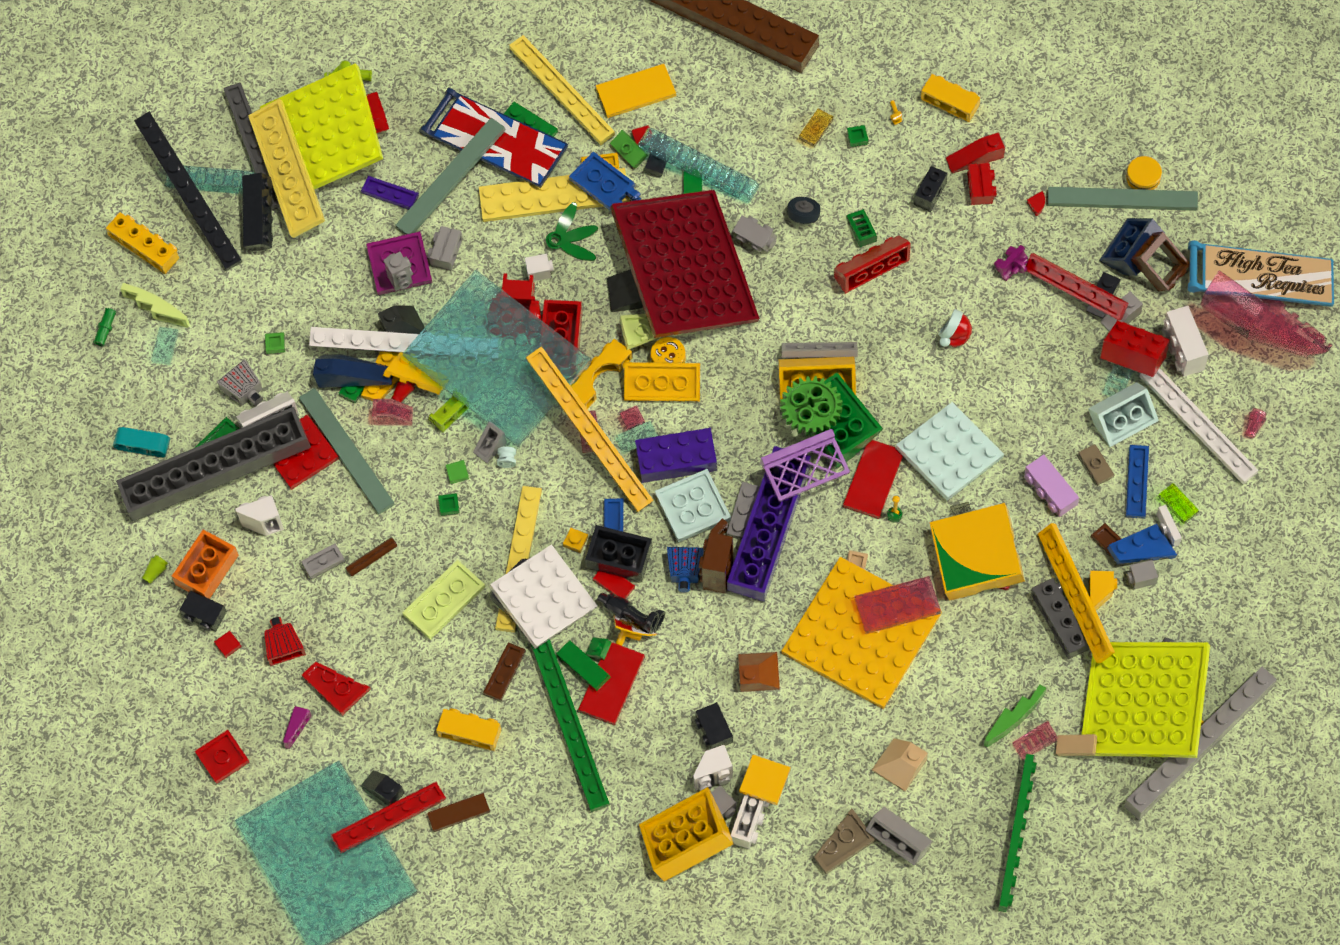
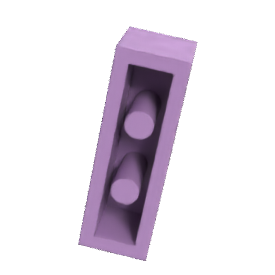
(1051, 486)

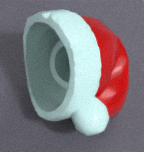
(956, 330)

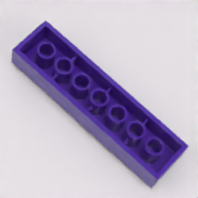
(765, 534)

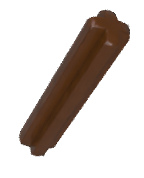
(371, 556)

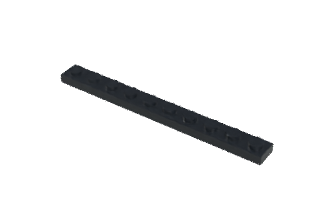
(188, 191)

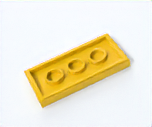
(635, 90)
(661, 381)

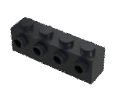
(257, 211)

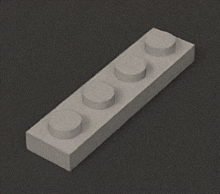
(819, 349)

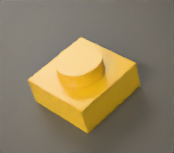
(575, 540)

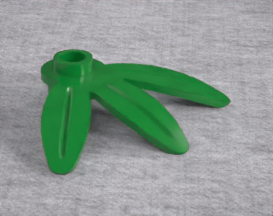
(565, 239)

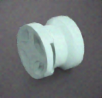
(506, 457)

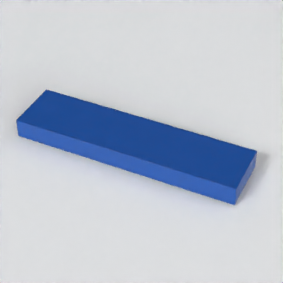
(1137, 481)

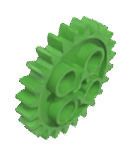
(817, 420)

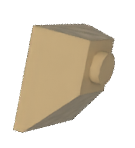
(901, 763)

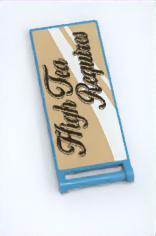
(1266, 273)

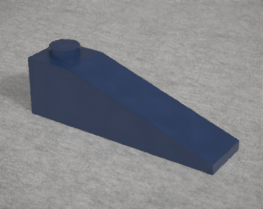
(347, 371)

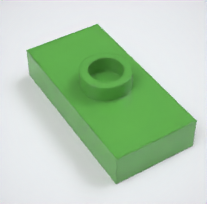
(629, 149)

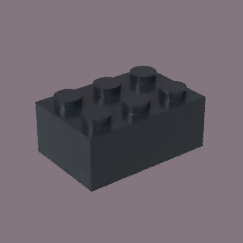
(619, 553)

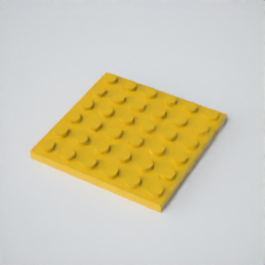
(835, 644)

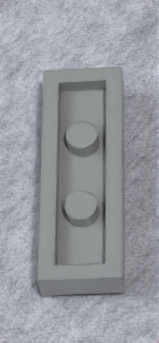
(742, 510)

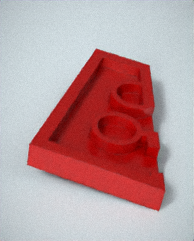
(335, 688)

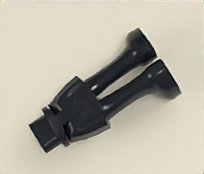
(624, 608)

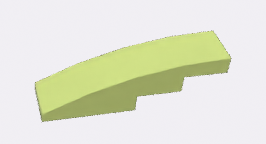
(159, 308)

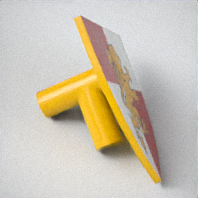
(629, 629)

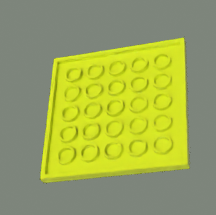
(333, 126)
(1147, 699)

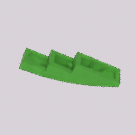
(1011, 719)

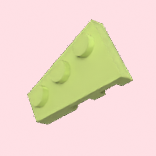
(636, 330)

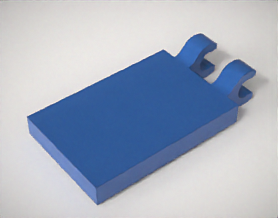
(603, 181)

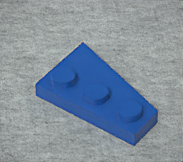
(1142, 545)

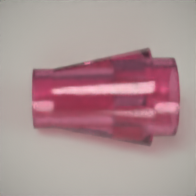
(1255, 421)

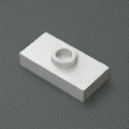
(1168, 526)

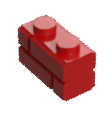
(980, 184)

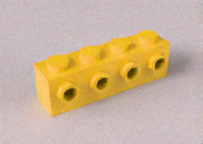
(142, 242)

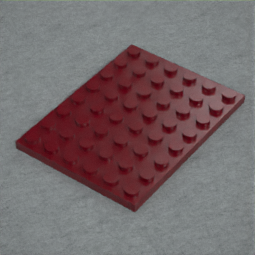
(684, 263)

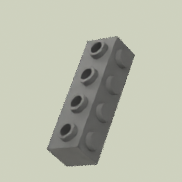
(1059, 617)

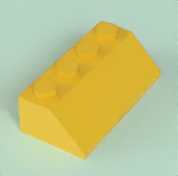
(793, 369)

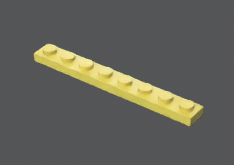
(562, 90)
(521, 542)

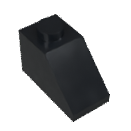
(1108, 283)
(383, 787)

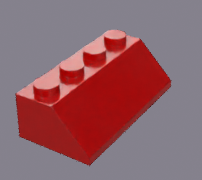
(872, 263)

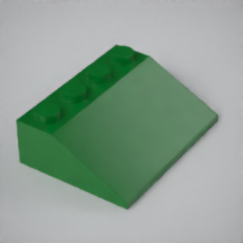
(855, 425)

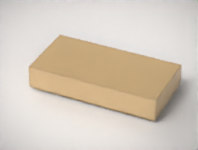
(1076, 745)

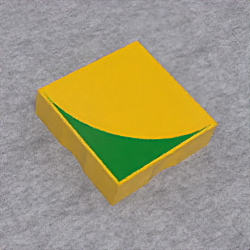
(976, 551)

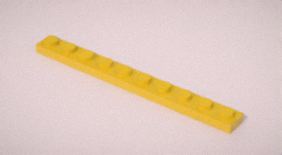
(589, 429)

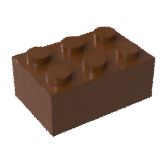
(716, 562)

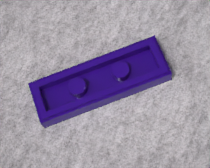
(389, 192)

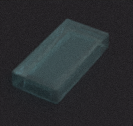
(165, 346)
(627, 439)

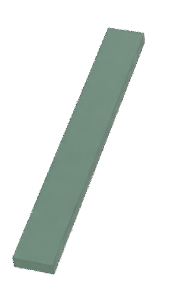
(450, 177)
(1123, 198)
(347, 451)

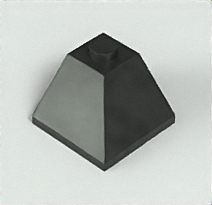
(401, 320)

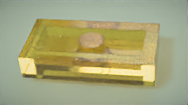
(816, 127)

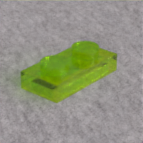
(1178, 503)

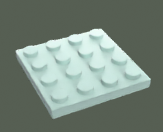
(949, 451)

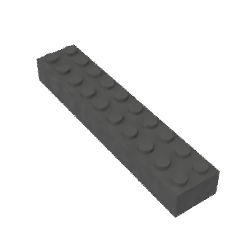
(213, 464)

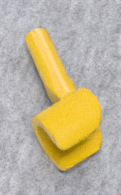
(897, 116)

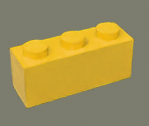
(950, 97)
(469, 729)

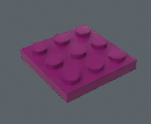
(410, 246)

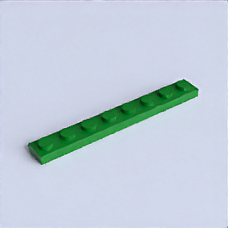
(1017, 841)

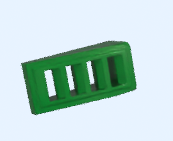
(866, 239)

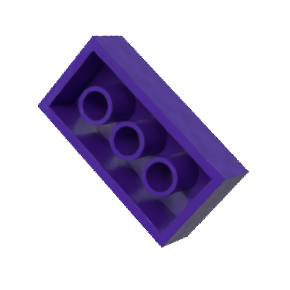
(676, 455)

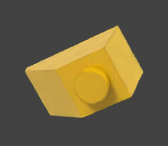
(1101, 587)

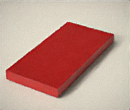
(873, 479)
(608, 701)

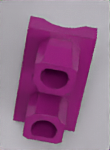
(1013, 264)

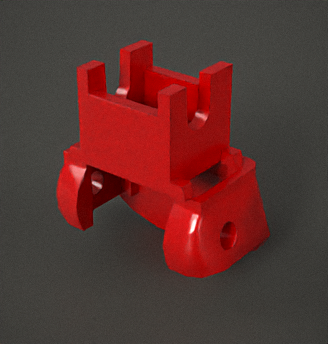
(523, 293)

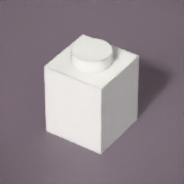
(539, 267)

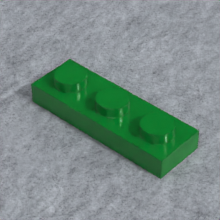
(527, 117)

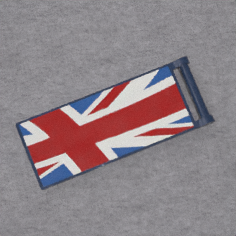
(518, 151)

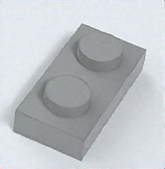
(323, 561)

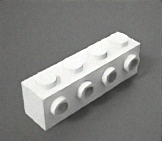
(747, 821)

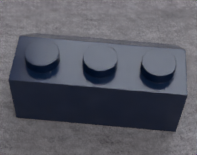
(1127, 242)

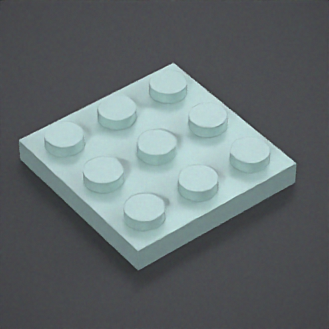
(692, 505)

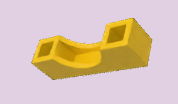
(611, 359)

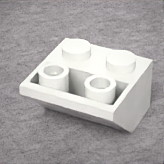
(260, 516)
(713, 769)

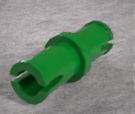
(104, 327)

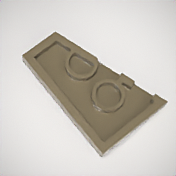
(844, 843)

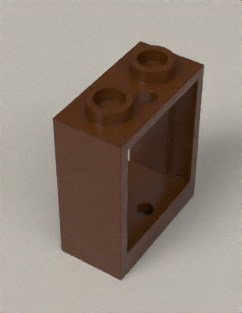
(1141, 257)

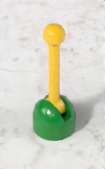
(894, 511)

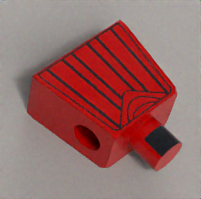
(282, 642)

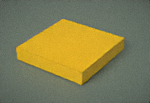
(765, 779)

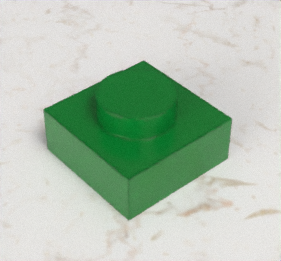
(857, 136)
(351, 393)
(448, 504)
(598, 648)

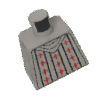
(241, 384)

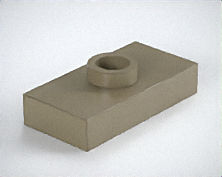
(1096, 464)

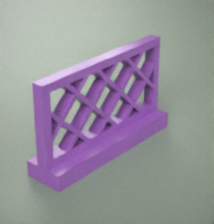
(797, 450)

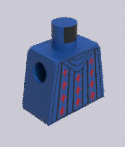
(684, 566)

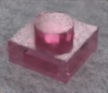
(632, 418)

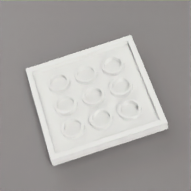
(543, 596)

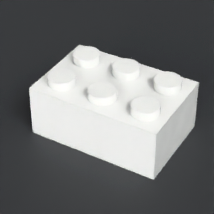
(1185, 341)

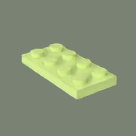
(443, 599)

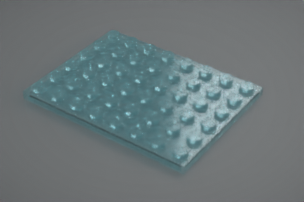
(480, 353)
(319, 886)

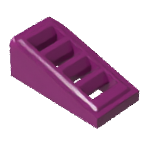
(297, 722)

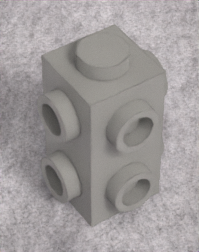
(759, 236)
(398, 270)

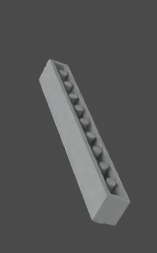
(1210, 734)

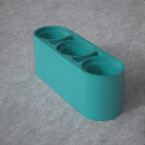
(141, 442)

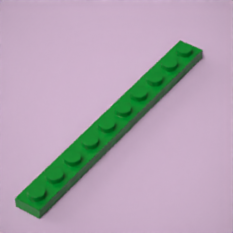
(570, 726)

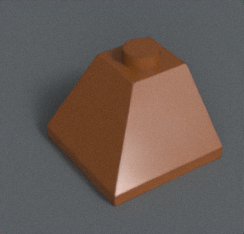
(758, 671)

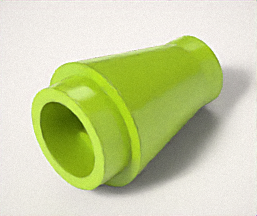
(154, 569)

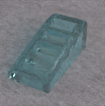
(1112, 377)

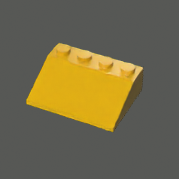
(685, 834)

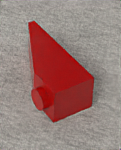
(980, 151)

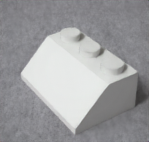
(266, 409)

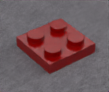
(222, 756)

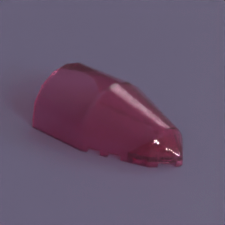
(1261, 319)

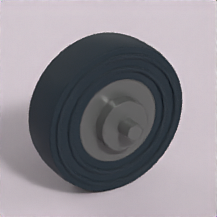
(803, 210)

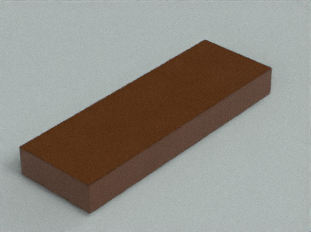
(504, 671)
(458, 812)

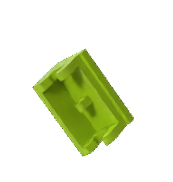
(447, 414)

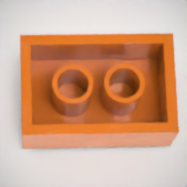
(205, 564)

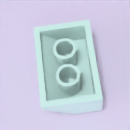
(1124, 414)

